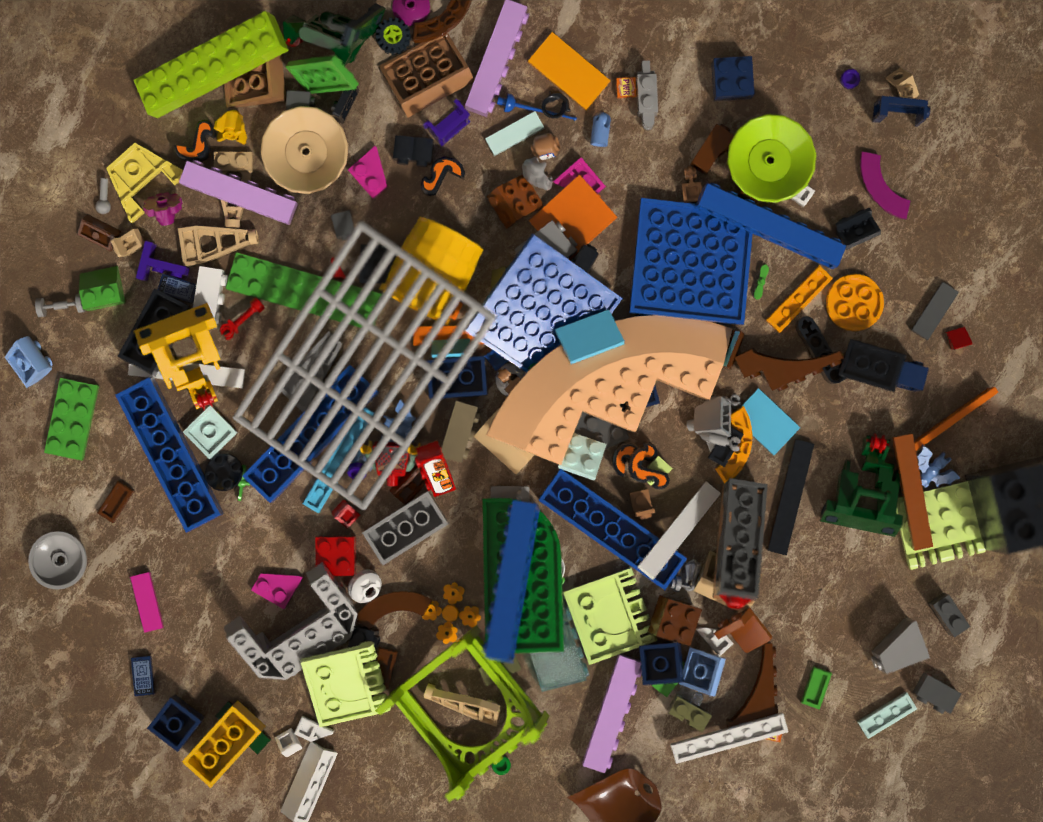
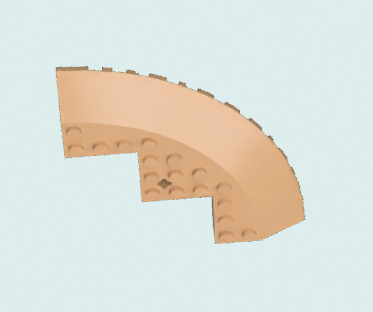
(553, 393)

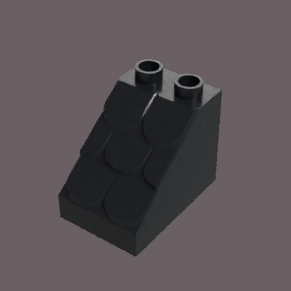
(1009, 505)

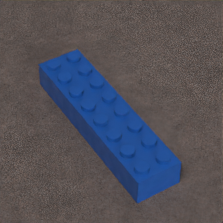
(169, 454)
(275, 471)
(606, 525)
(512, 582)

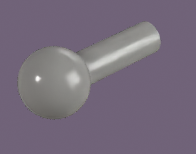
(102, 205)

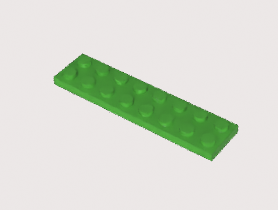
(291, 287)

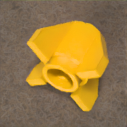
(231, 127)

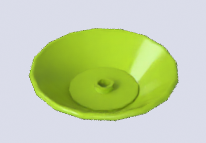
(783, 142)

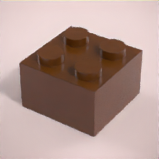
(674, 620)

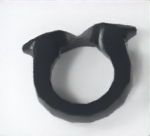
(553, 97)

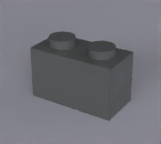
(949, 615)
(937, 693)

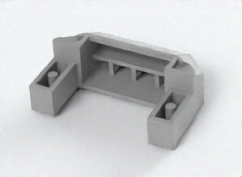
(311, 637)

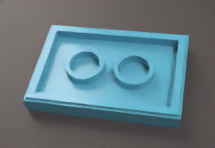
(589, 336)
(769, 422)

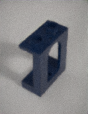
(901, 105)

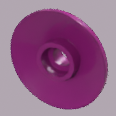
(411, 15)

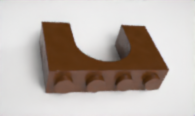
(713, 147)

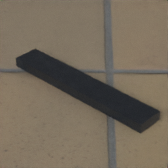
(790, 497)

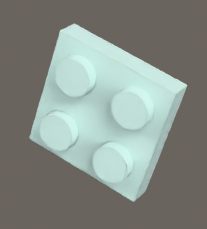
(210, 432)
(583, 456)

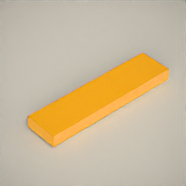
(799, 299)

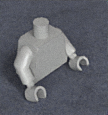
(713, 420)

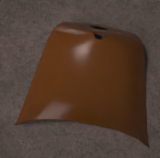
(616, 801)

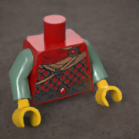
(404, 465)

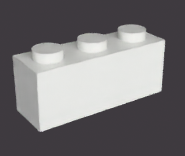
(209, 290)

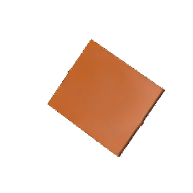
(578, 211)

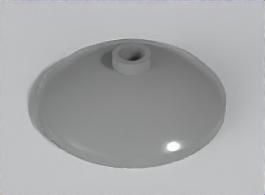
(45, 562)

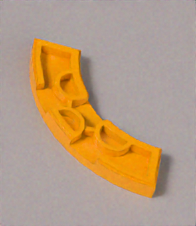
(740, 422)

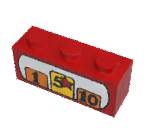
(434, 469)

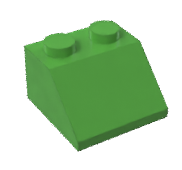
(101, 289)

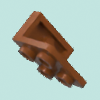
(514, 200)
(745, 629)

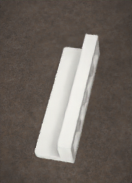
(308, 783)

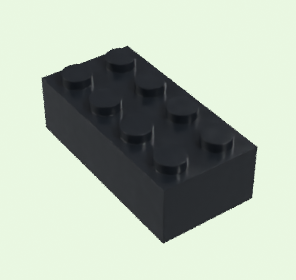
(156, 309)

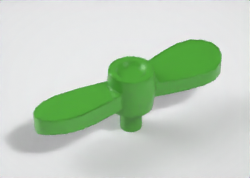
(761, 282)
(242, 483)

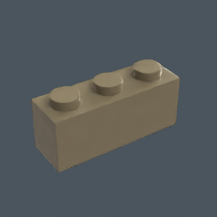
(460, 431)

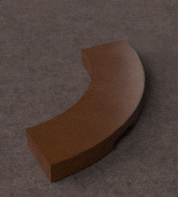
(444, 23)
(391, 603)

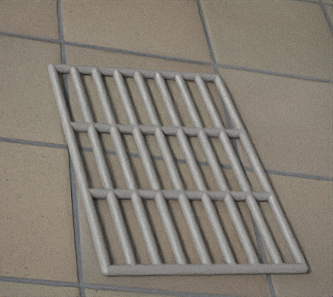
(383, 336)

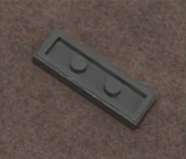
(934, 311)

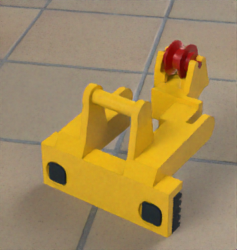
(158, 336)

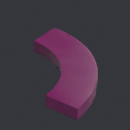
(878, 189)

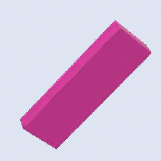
(147, 602)

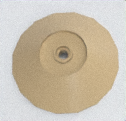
(300, 130)

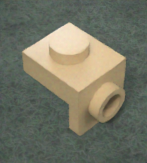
(128, 243)

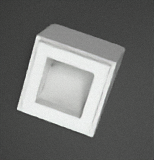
(288, 743)

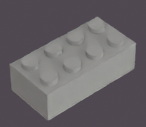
(405, 528)

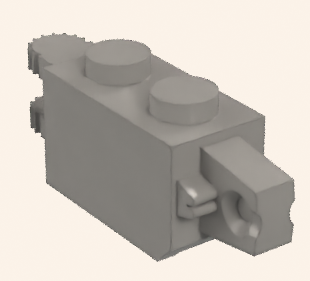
(647, 95)

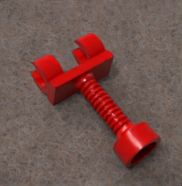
(256, 306)

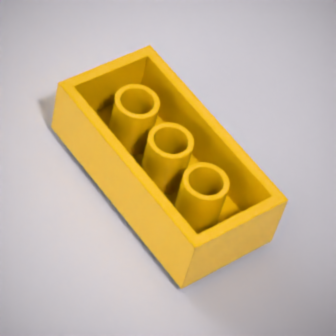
(224, 744)

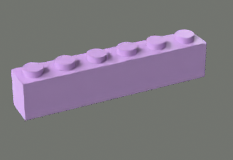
(496, 58)
(237, 192)
(611, 713)

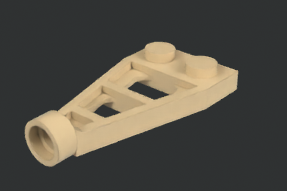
(234, 162)
(191, 243)
(488, 710)

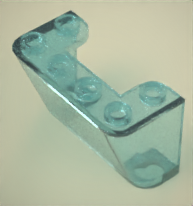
(561, 668)

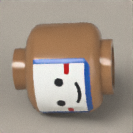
(545, 146)

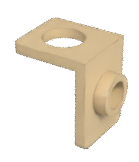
(905, 86)

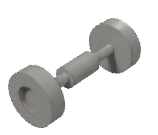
(41, 306)

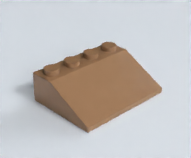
(426, 74)
(257, 86)

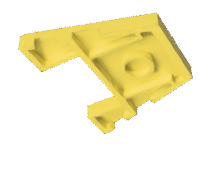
(134, 171)

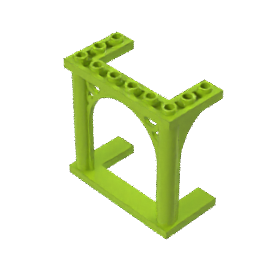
(458, 771)

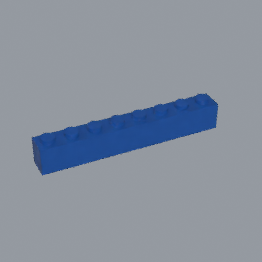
(770, 226)

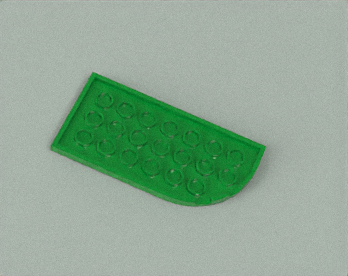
(542, 612)

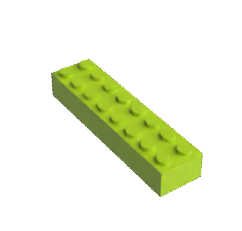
(211, 64)

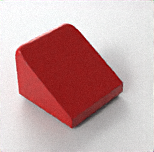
(339, 274)
(958, 338)
(345, 514)

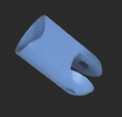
(600, 129)

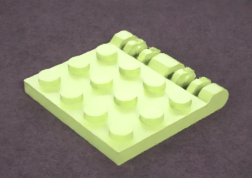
(950, 521)
(606, 617)
(344, 686)

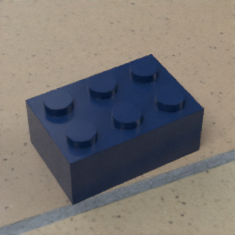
(468, 383)

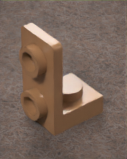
(641, 504)

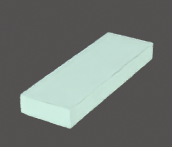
(514, 133)
(887, 715)

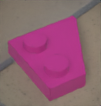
(582, 168)
(369, 173)

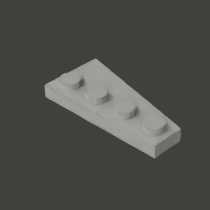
(306, 363)

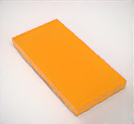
(569, 71)

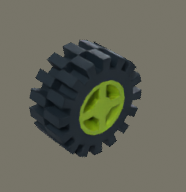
(389, 31)

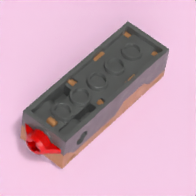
(740, 542)

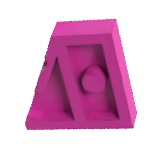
(277, 587)

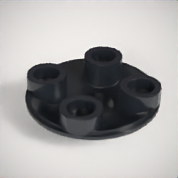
(223, 472)

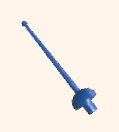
(510, 103)

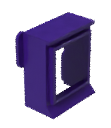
(450, 125)

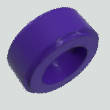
(850, 79)
(353, 469)

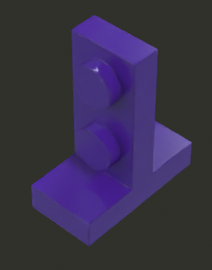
(147, 262)

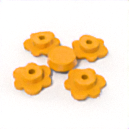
(451, 613)

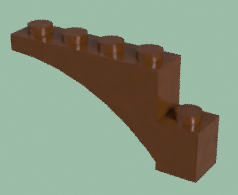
(781, 370)
(761, 698)

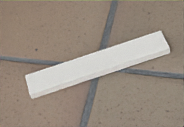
(223, 377)
(679, 530)
(729, 738)

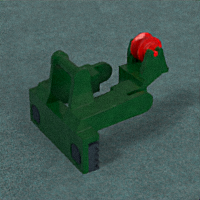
(343, 36)
(844, 509)

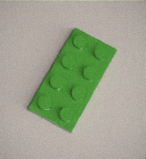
(322, 74)
(71, 419)

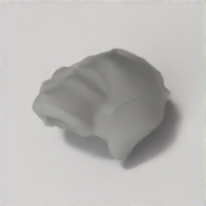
(534, 173)

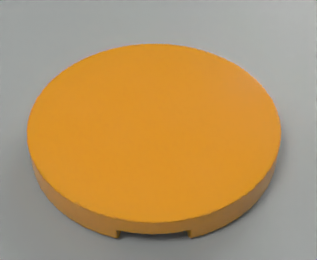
(854, 302)

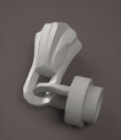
(692, 570)

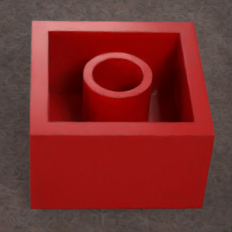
(337, 554)

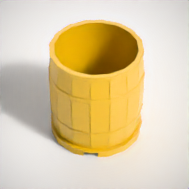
(444, 253)

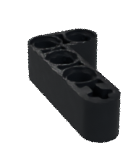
(823, 347)

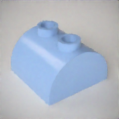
(28, 361)
(703, 671)

